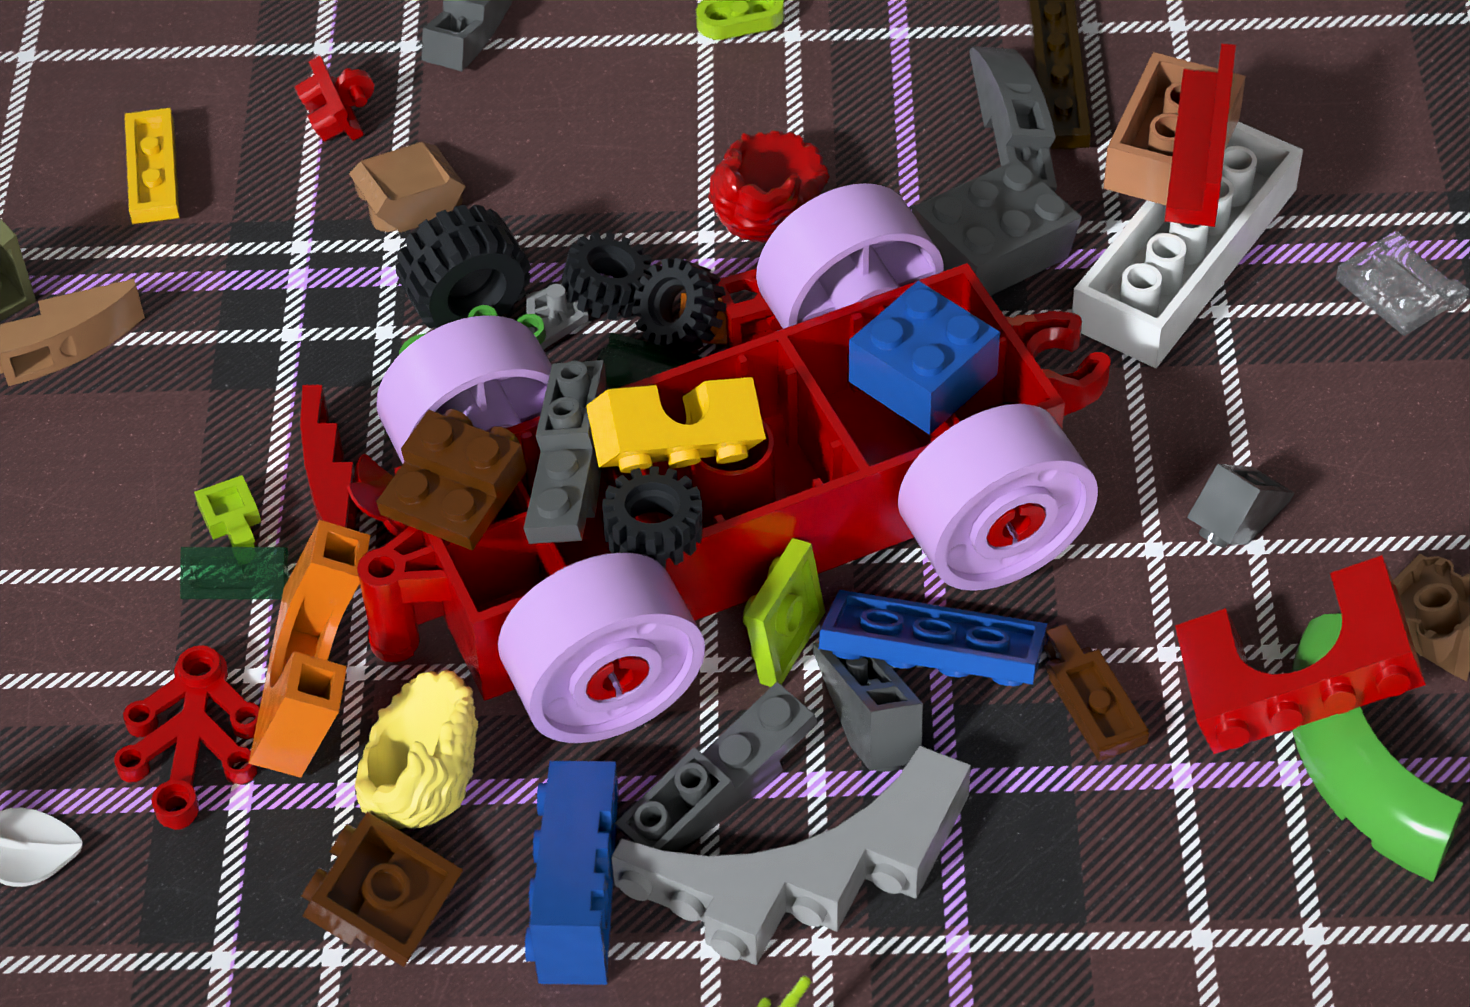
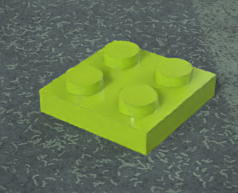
(784, 612)

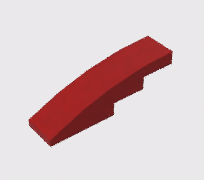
(324, 461)

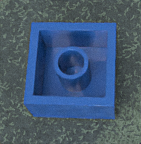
(923, 357)

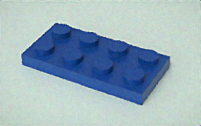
(933, 637)

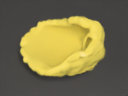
(419, 753)

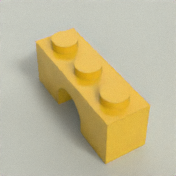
(635, 430)

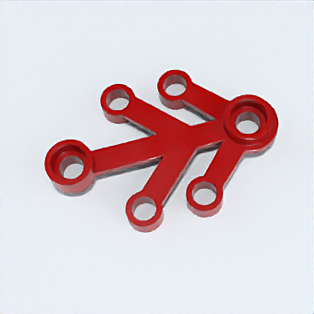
(188, 730)

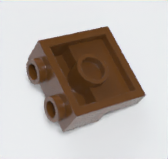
(453, 478)
(380, 889)

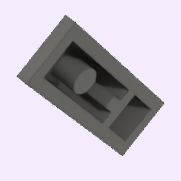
(874, 708)

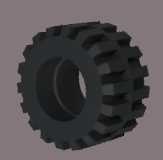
(462, 263)

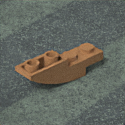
(68, 330)

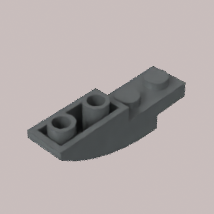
(1015, 109)
(568, 468)
(721, 779)

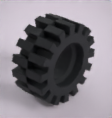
(609, 257)
(700, 307)
(653, 494)

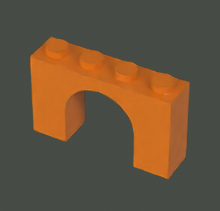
(300, 683)

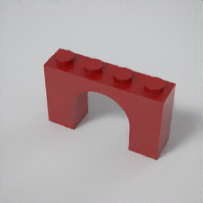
(1366, 664)

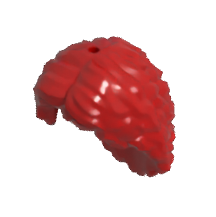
(765, 182)

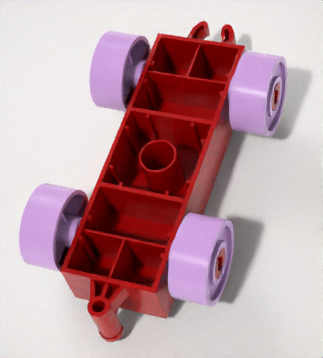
(614, 636)

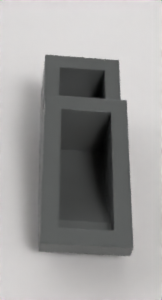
(461, 31)

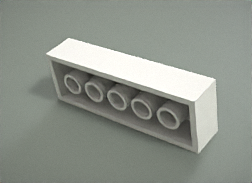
(1166, 272)

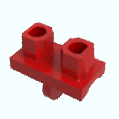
(339, 94)

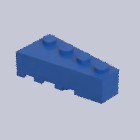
(573, 873)

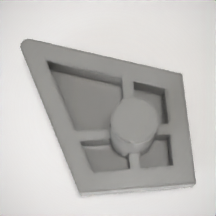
(556, 311)

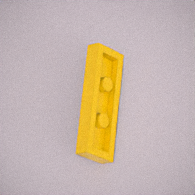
(151, 166)

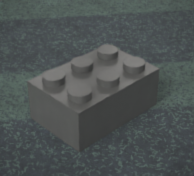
(1000, 225)

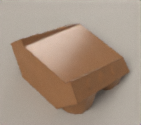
(407, 186)
(1437, 612)

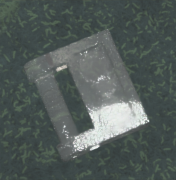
(1394, 291)

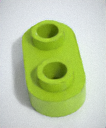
(737, 17)

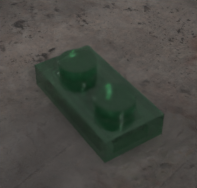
(233, 572)

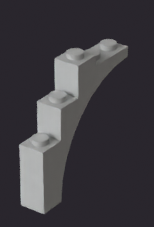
(814, 879)

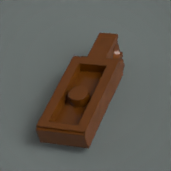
(1093, 696)

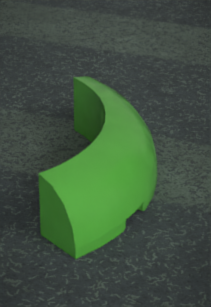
(1365, 782)

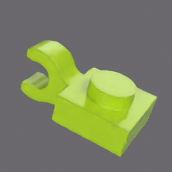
(229, 511)

